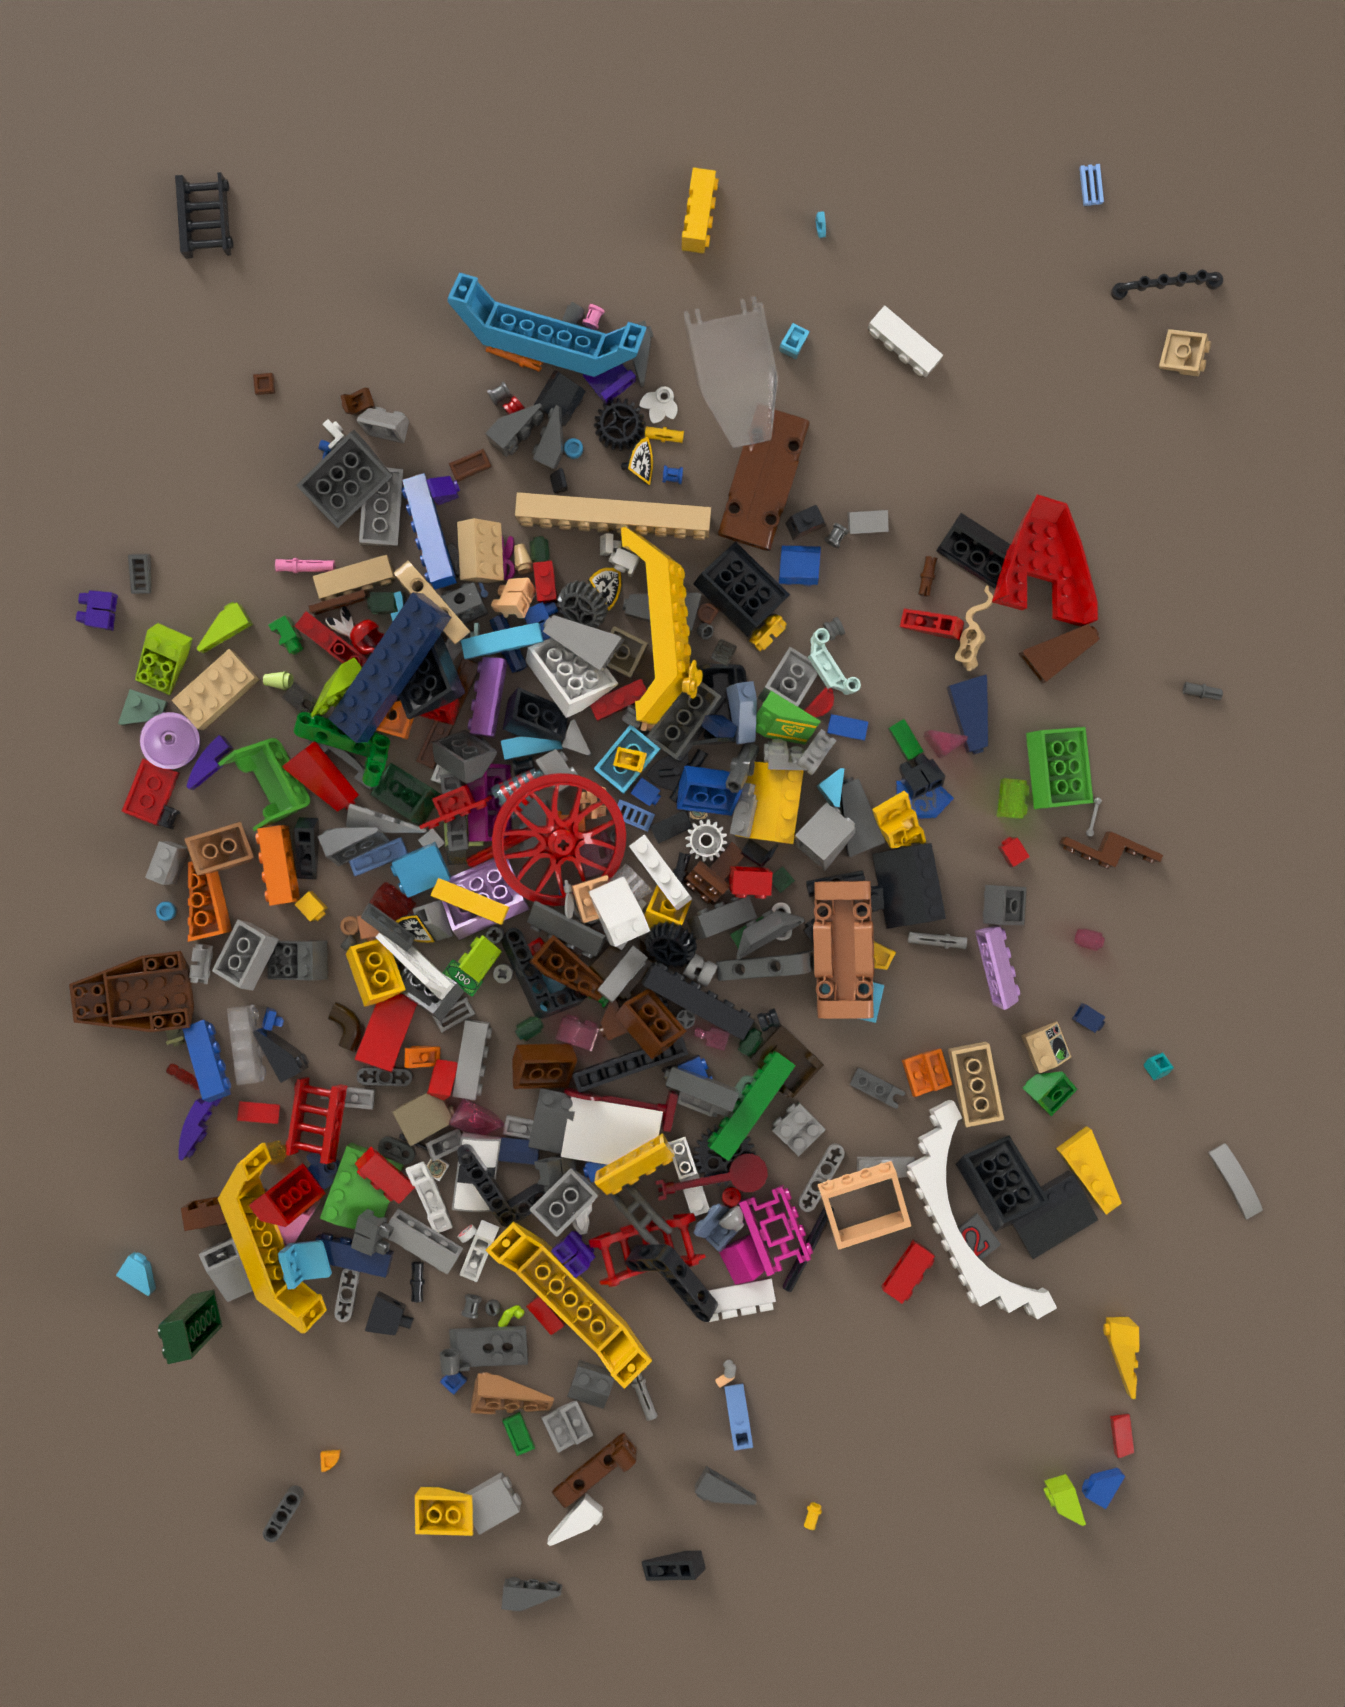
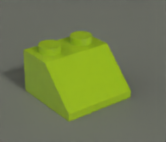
(1064, 1498)

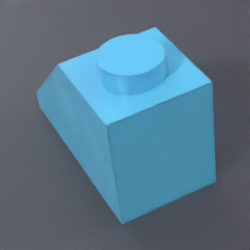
(138, 1273)

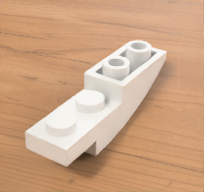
(687, 1171)

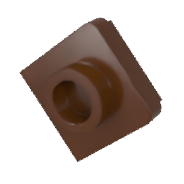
(357, 402)

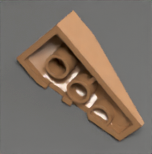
(499, 1393)

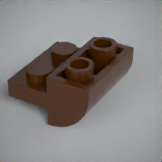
(706, 883)

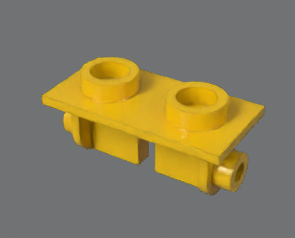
(773, 625)

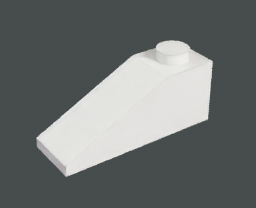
(477, 1255)
(579, 1519)

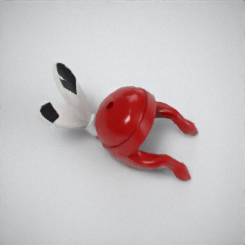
(363, 635)

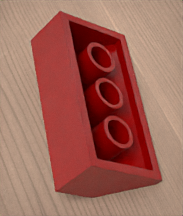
(288, 1198)

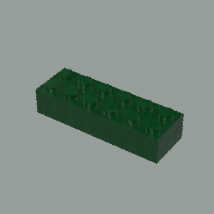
(190, 1327)

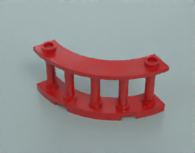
(604, 1240)

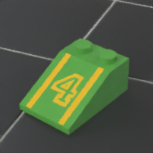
(784, 720)

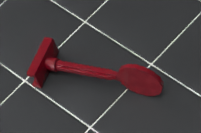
(668, 1109)
(746, 1172)

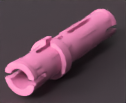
(304, 565)

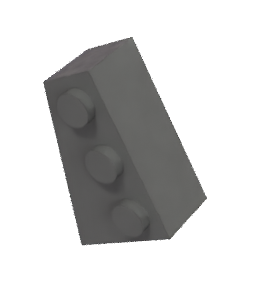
(721, 917)

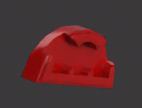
(821, 704)

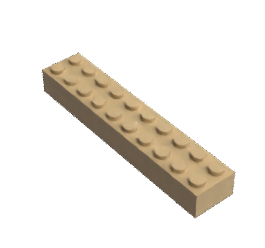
(612, 515)

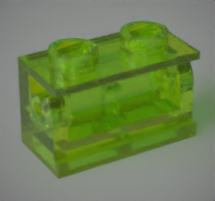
(1012, 798)

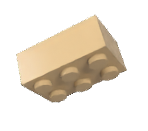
(480, 551)

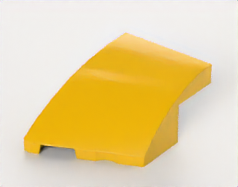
(898, 822)

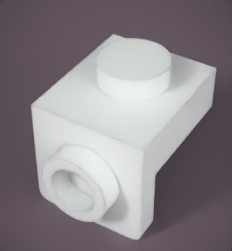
(335, 429)

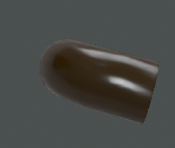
(350, 1025)

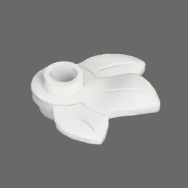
(658, 407)

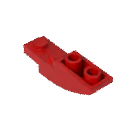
(328, 639)

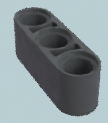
(279, 1522)

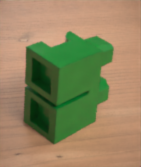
(289, 634)

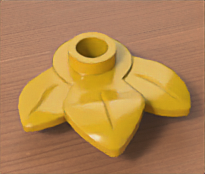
(691, 683)

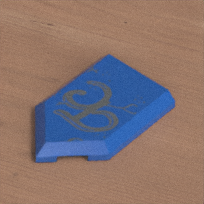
(929, 804)

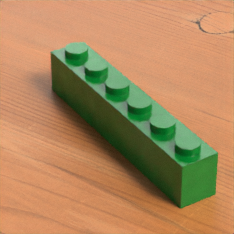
(751, 1105)

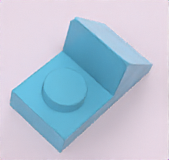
(793, 341)

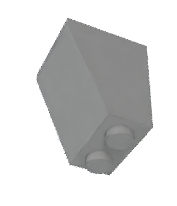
(825, 835)

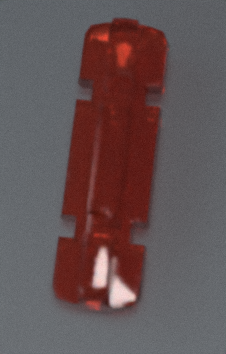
(182, 1075)

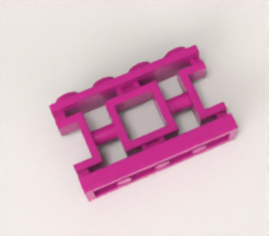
(761, 1235)

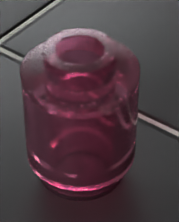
(1089, 939)

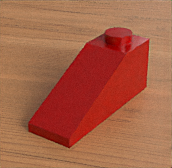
(932, 623)

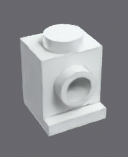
(624, 561)

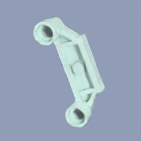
(827, 667)

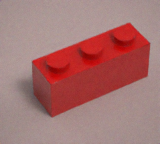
(618, 700)
(384, 1175)
(908, 1272)

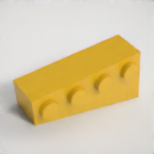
(698, 210)
(1089, 1167)

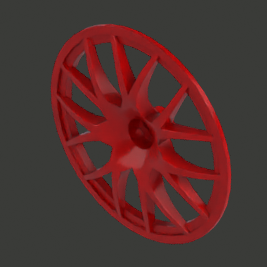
(555, 831)

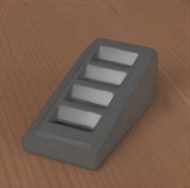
(147, 573)

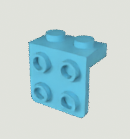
(304, 1262)

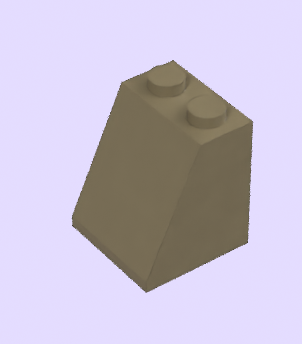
(423, 1117)

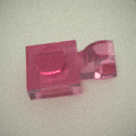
(715, 1037)

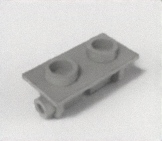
(201, 972)

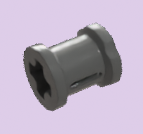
(499, 393)
(836, 535)
(498, 930)
(471, 1306)

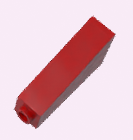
(322, 777)

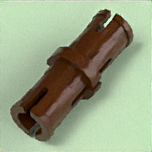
(927, 576)

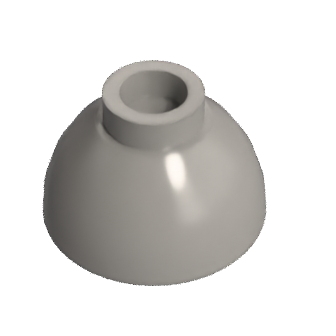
(732, 1219)

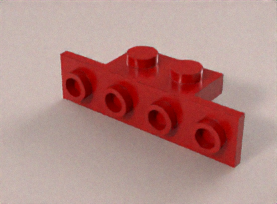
(454, 803)

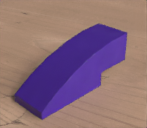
(208, 762)

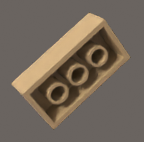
(215, 689)
(976, 1084)

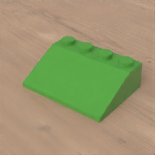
(1059, 767)
(353, 1194)

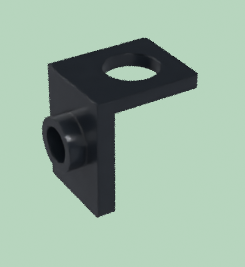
(757, 853)

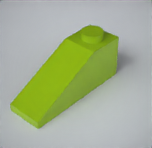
(226, 625)

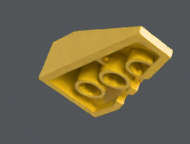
(1124, 1342)

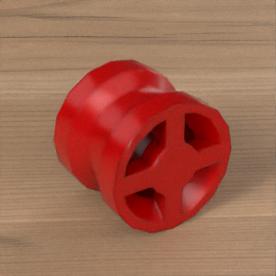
(513, 406)

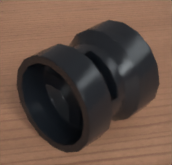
(772, 1017)

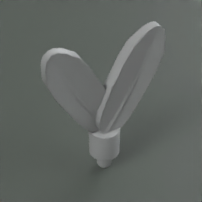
(570, 903)

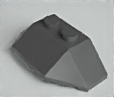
(765, 930)

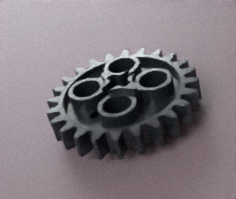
(721, 1167)

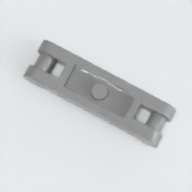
(816, 752)

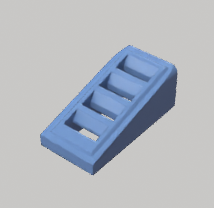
(648, 822)

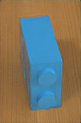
(420, 869)

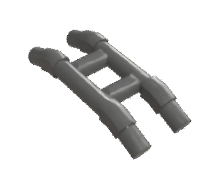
(651, 1215)

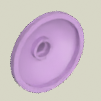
(172, 752)

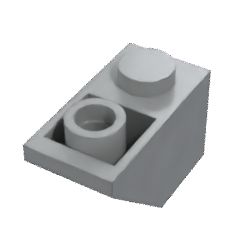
(435, 919)

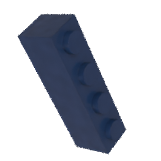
(342, 1255)

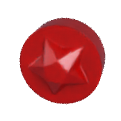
(731, 1197)

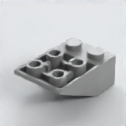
(226, 1269)

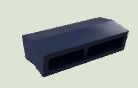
(517, 1151)

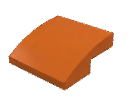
(927, 1072)

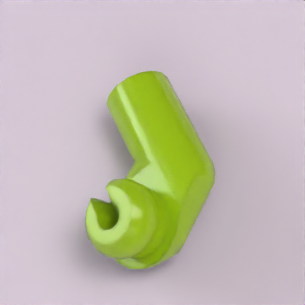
(510, 1313)

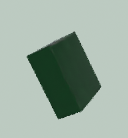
(781, 879)

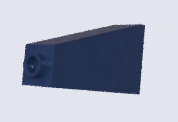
(971, 711)

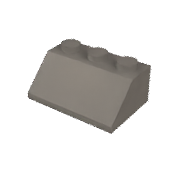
(564, 1201)

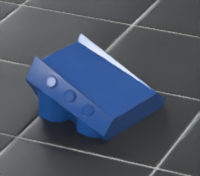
(799, 565)

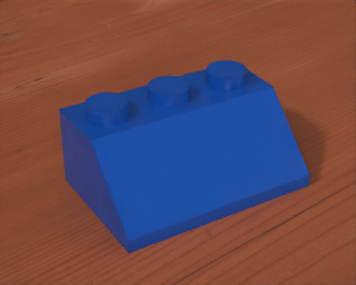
(706, 791)

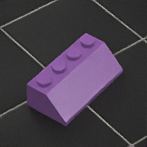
(488, 697)

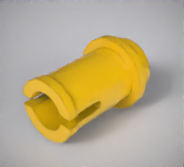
(812, 1516)

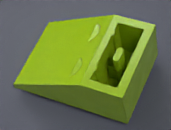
(162, 658)
(336, 686)
(479, 959)

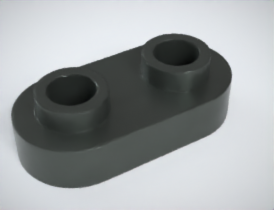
(396, 1151)

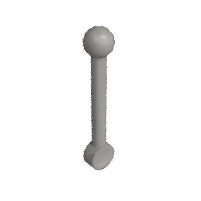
(1090, 832)

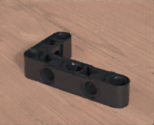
(677, 1274)

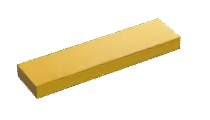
(470, 901)

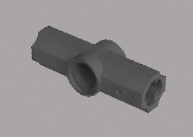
(742, 767)

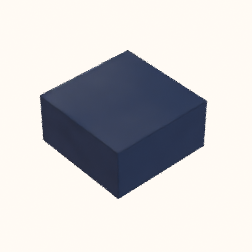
(719, 726)

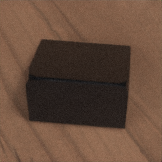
(558, 481)

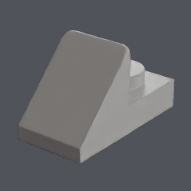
(444, 1144)

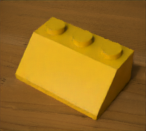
(374, 972)

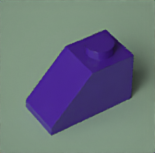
(443, 489)

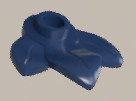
(321, 1171)

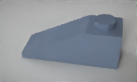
(743, 710)

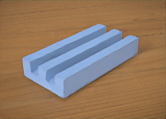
(1090, 169)

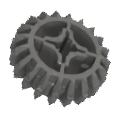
(582, 604)

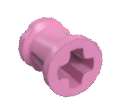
(593, 317)

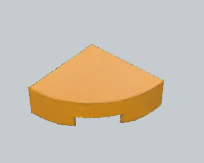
(329, 1459)

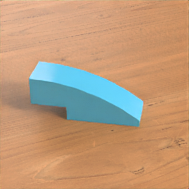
(527, 746)

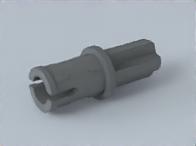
(1202, 691)

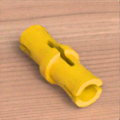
(664, 434)

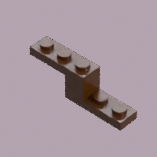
(1110, 850)

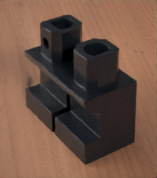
(922, 778)

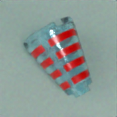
(507, 787)

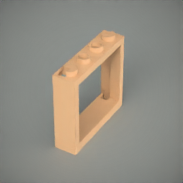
(872, 1228)

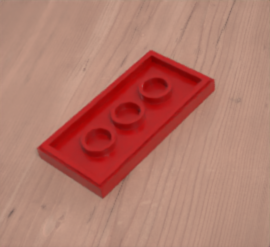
(386, 1032)

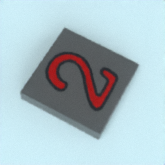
(978, 1236)

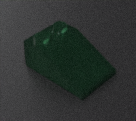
(405, 794)

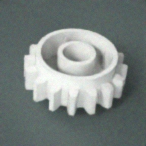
(713, 832)

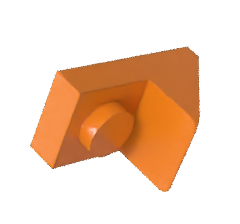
(421, 1056)

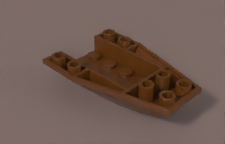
(137, 995)

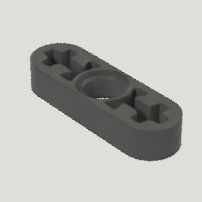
(371, 1071)

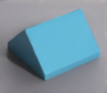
(832, 787)

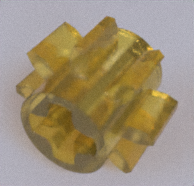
(277, 1152)

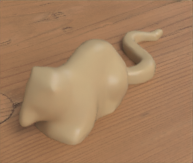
(973, 636)

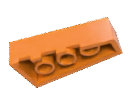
(206, 905)

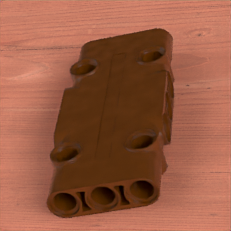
(763, 483)

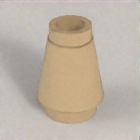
(523, 562)

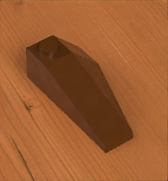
(563, 966)

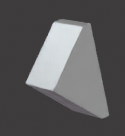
(574, 740)

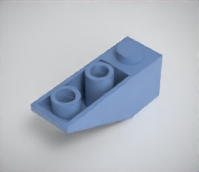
(738, 1416)

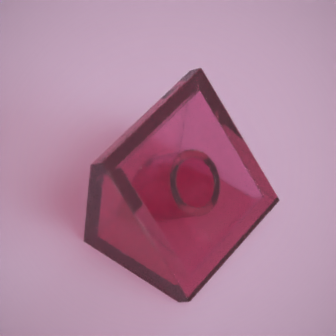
(943, 742)
(475, 1118)

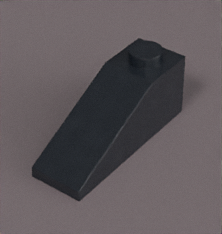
(307, 847)
(675, 1566)

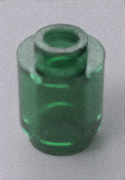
(539, 549)
(529, 1028)
(751, 1042)

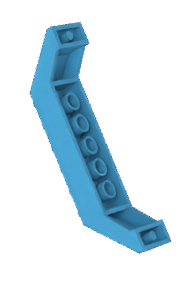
(540, 335)

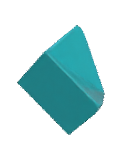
(1158, 1066)

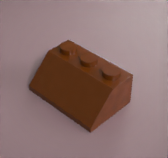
(650, 1023)
(543, 1066)

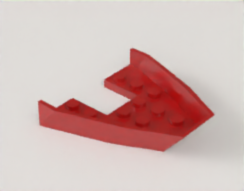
(1052, 551)

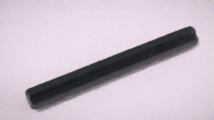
(813, 1239)

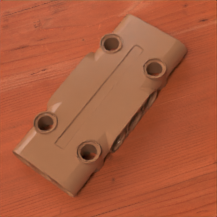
(843, 949)

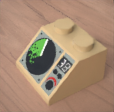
(1046, 1047)

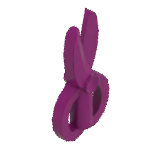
(507, 553)

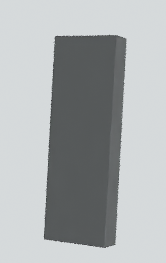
(388, 927)

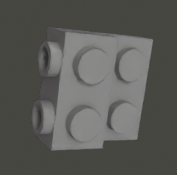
(781, 757)
(797, 1128)

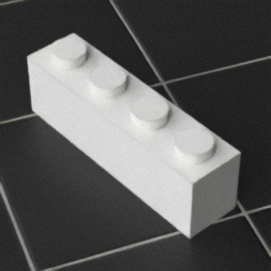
(904, 341)
(660, 872)

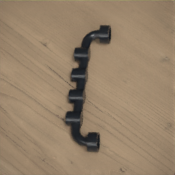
(1213, 281)

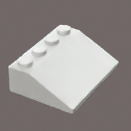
(567, 677)

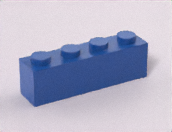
(206, 1061)

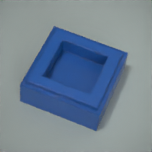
(453, 1382)

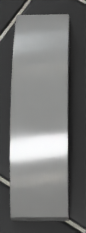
(1236, 1180)

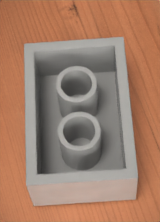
(245, 955)

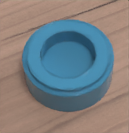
(573, 448)
(166, 911)

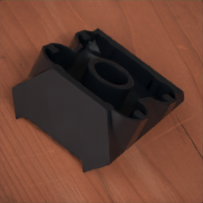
(563, 393)

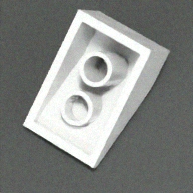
(618, 912)

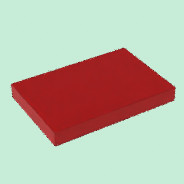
(150, 792)

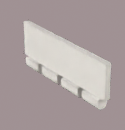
(743, 1297)

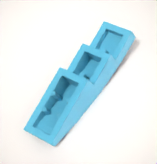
(502, 640)

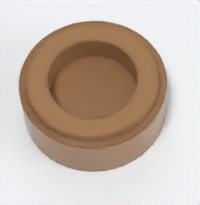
(349, 925)

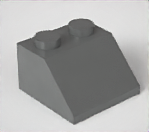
(1004, 905)
(591, 1384)

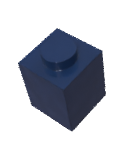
(1089, 1018)

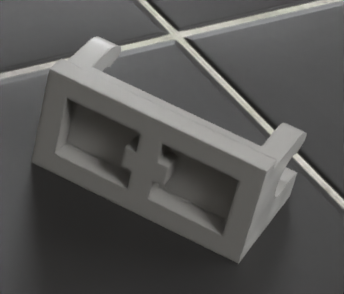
(868, 521)

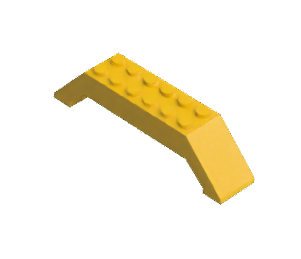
(668, 627)
(260, 1244)
(572, 1301)

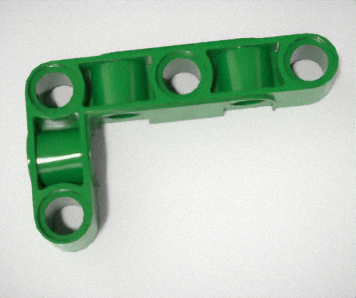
(327, 733)

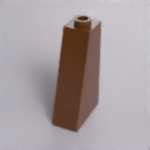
(1055, 654)

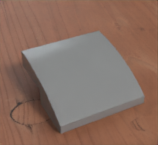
(566, 1426)

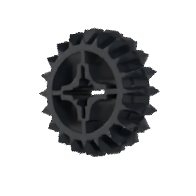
(627, 421)
(671, 944)

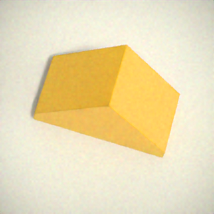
(630, 759)

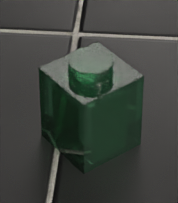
(382, 603)

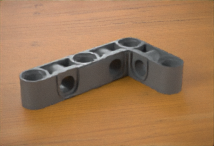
(766, 966)

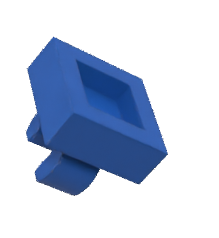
(271, 1019)

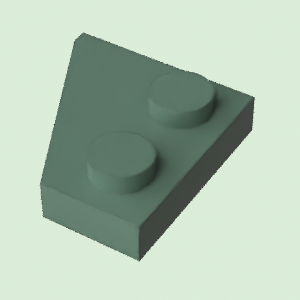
(141, 708)

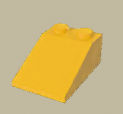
(443, 1512)

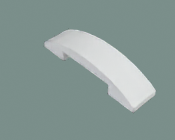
(430, 1196)

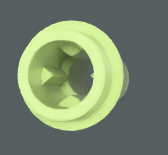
(279, 680)

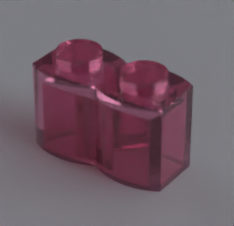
(577, 1032)

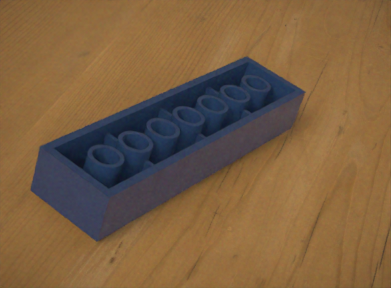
(390, 667)

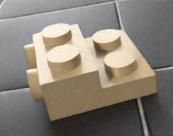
(1185, 352)

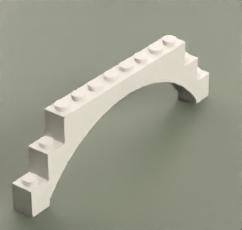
(930, 1179)

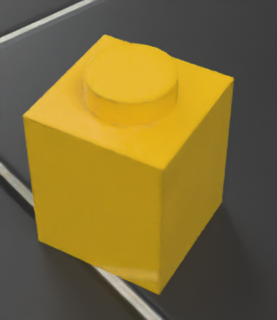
(311, 906)

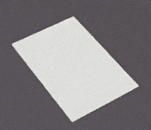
(607, 1130)

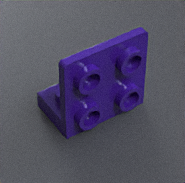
(611, 382)

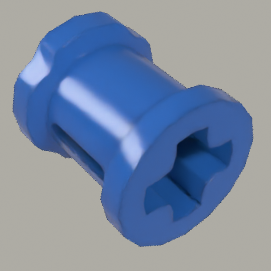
(673, 472)

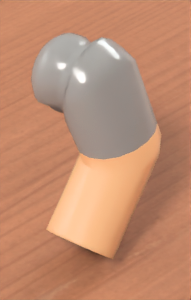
(729, 1373)

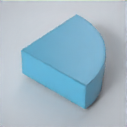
(821, 224)

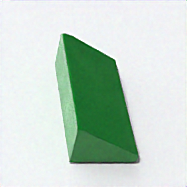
(905, 740)

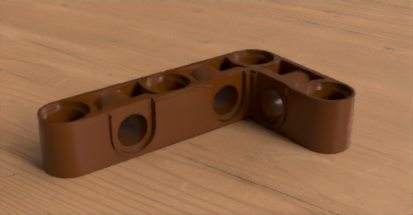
(596, 1468)

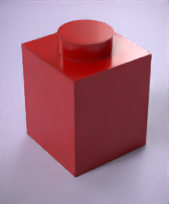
(1013, 851)

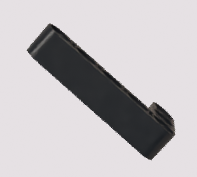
(536, 979)
(494, 1191)

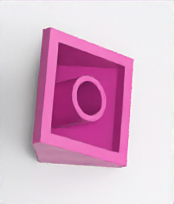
(742, 1260)

